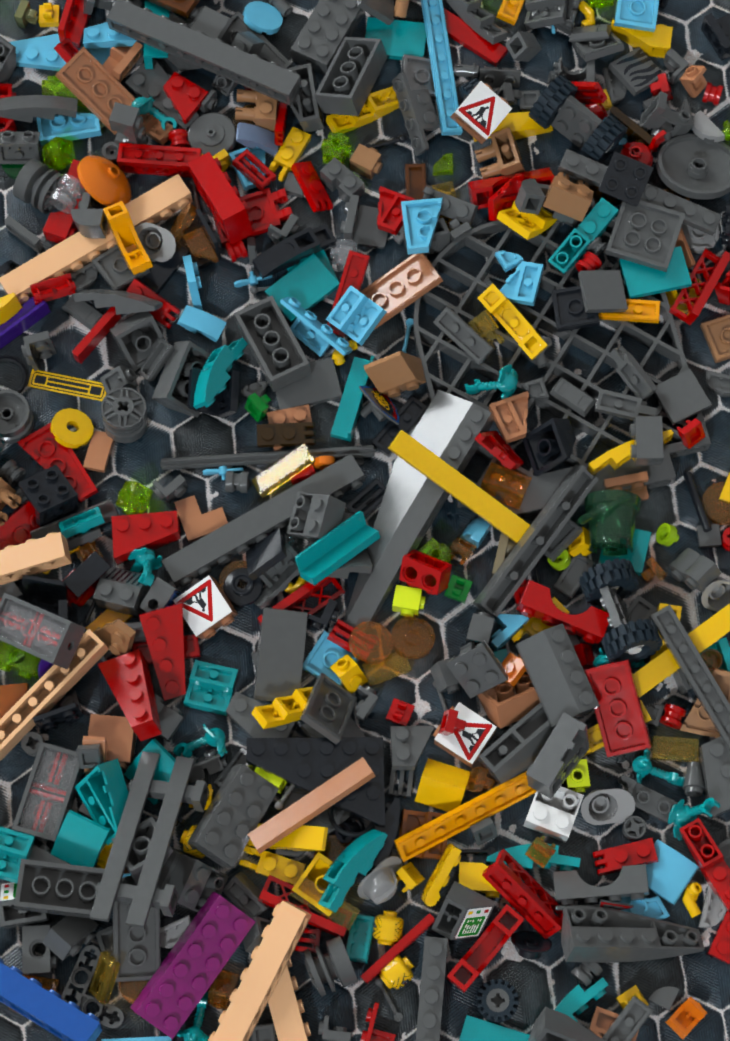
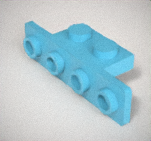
(313, 332)

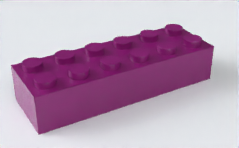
(192, 965)

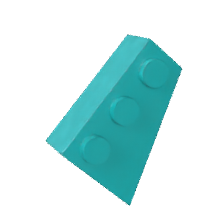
(105, 795)

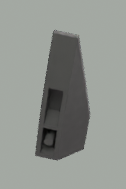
(517, 747)
(622, 936)

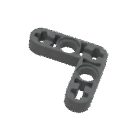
(84, 999)

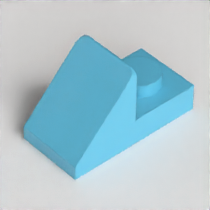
(511, 624)

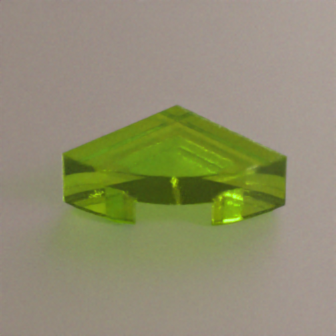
(444, 165)

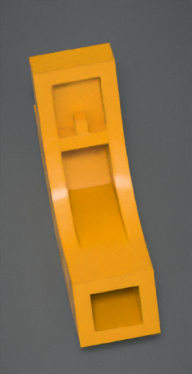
(127, 238)

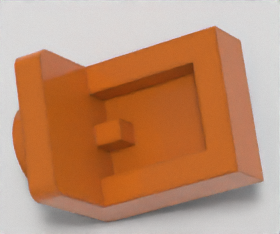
(514, 668)
(686, 1017)

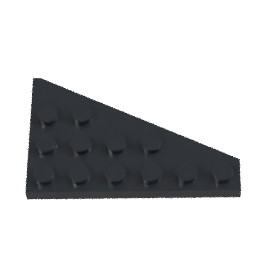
(316, 760)

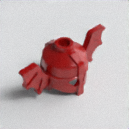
(642, 152)

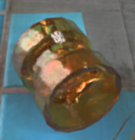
(713, 659)

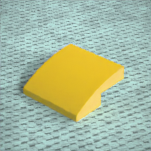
(526, 224)

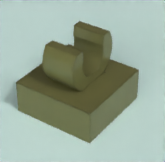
(25, 14)

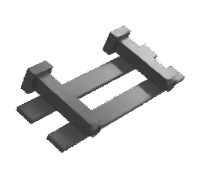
(145, 893)

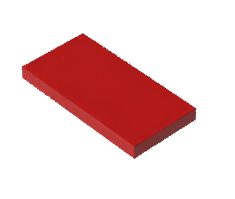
(620, 708)

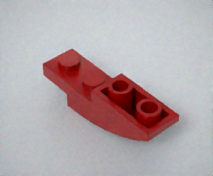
(708, 859)

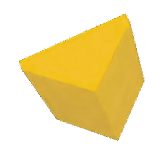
(442, 785)
(315, 872)

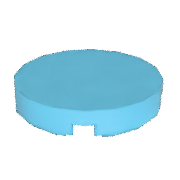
(262, 17)

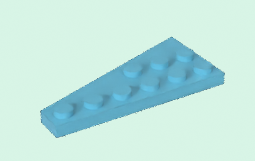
(40, 53)

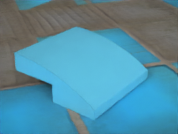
(356, 315)
(670, 874)

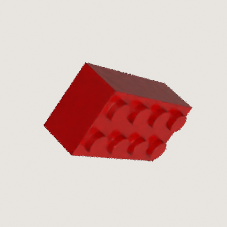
(221, 197)

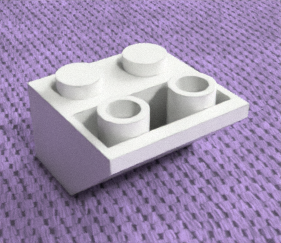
(554, 815)

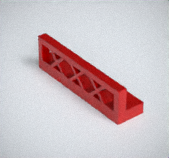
(73, 22)
(156, 159)
(707, 287)
(306, 591)
(524, 895)
(316, 921)

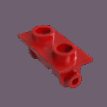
(53, 288)

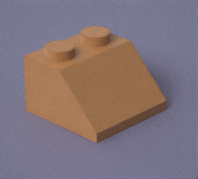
(396, 373)

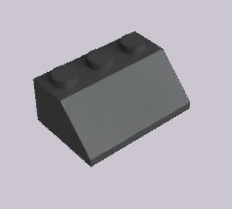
(205, 20)
(174, 380)

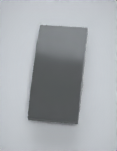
(280, 653)

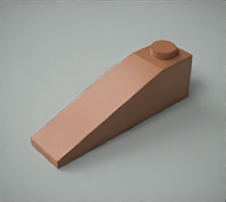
(508, 703)

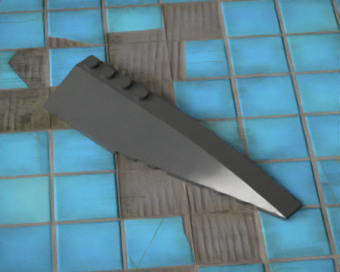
(414, 500)

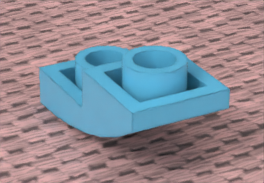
(202, 322)

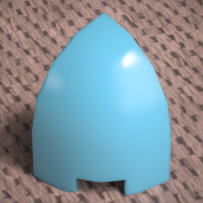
(476, 531)

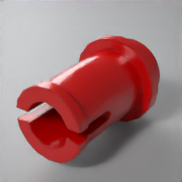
(304, 474)

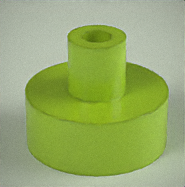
(666, 534)
(561, 561)

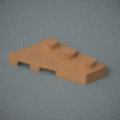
(697, 718)

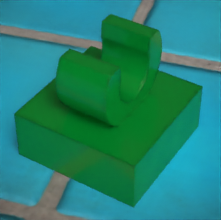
(257, 406)
(458, 588)

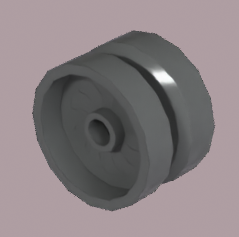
(15, 417)

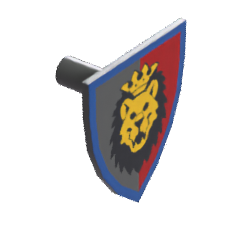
(379, 404)

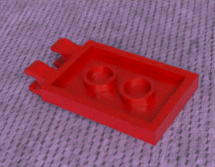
(263, 211)

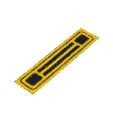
(67, 385)

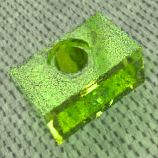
(25, 669)

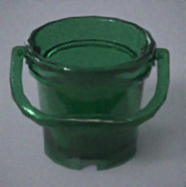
(611, 520)

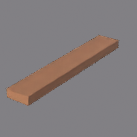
(311, 805)

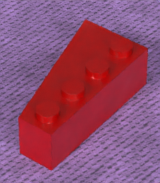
(133, 689)

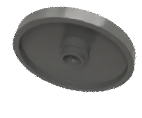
(695, 167)

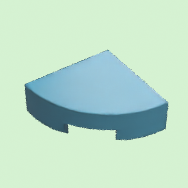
(508, 259)

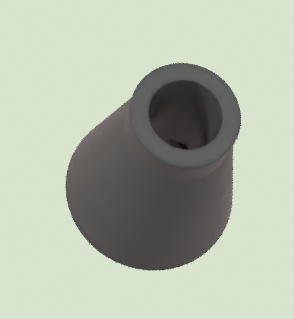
(693, 780)

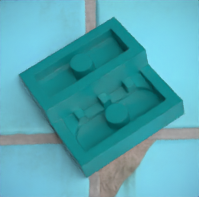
(638, 556)
(210, 687)
(163, 769)
(80, 840)
(13, 848)

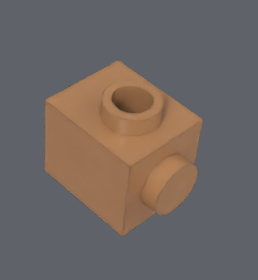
(366, 161)

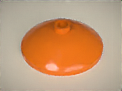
(104, 180)

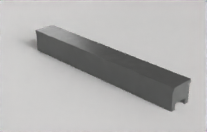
(535, 541)

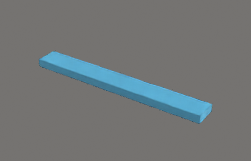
(441, 65)

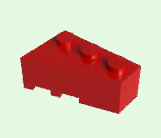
(142, 531)

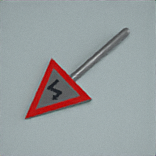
(603, 903)

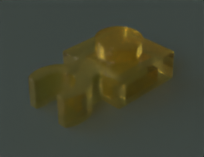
(486, 326)

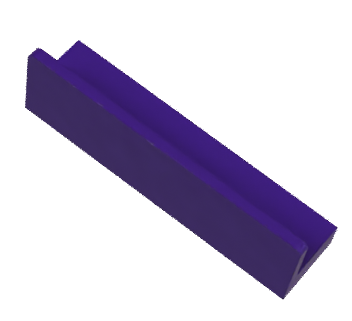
(23, 320)

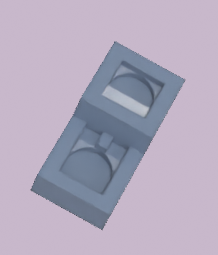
(256, 136)

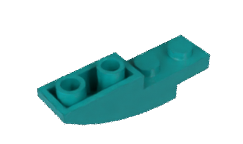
(581, 237)
(214, 373)
(353, 860)
(565, 863)
(576, 999)

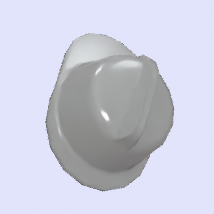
(156, 241)
(716, 595)
(607, 806)
(381, 882)

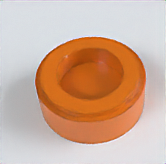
(323, 461)

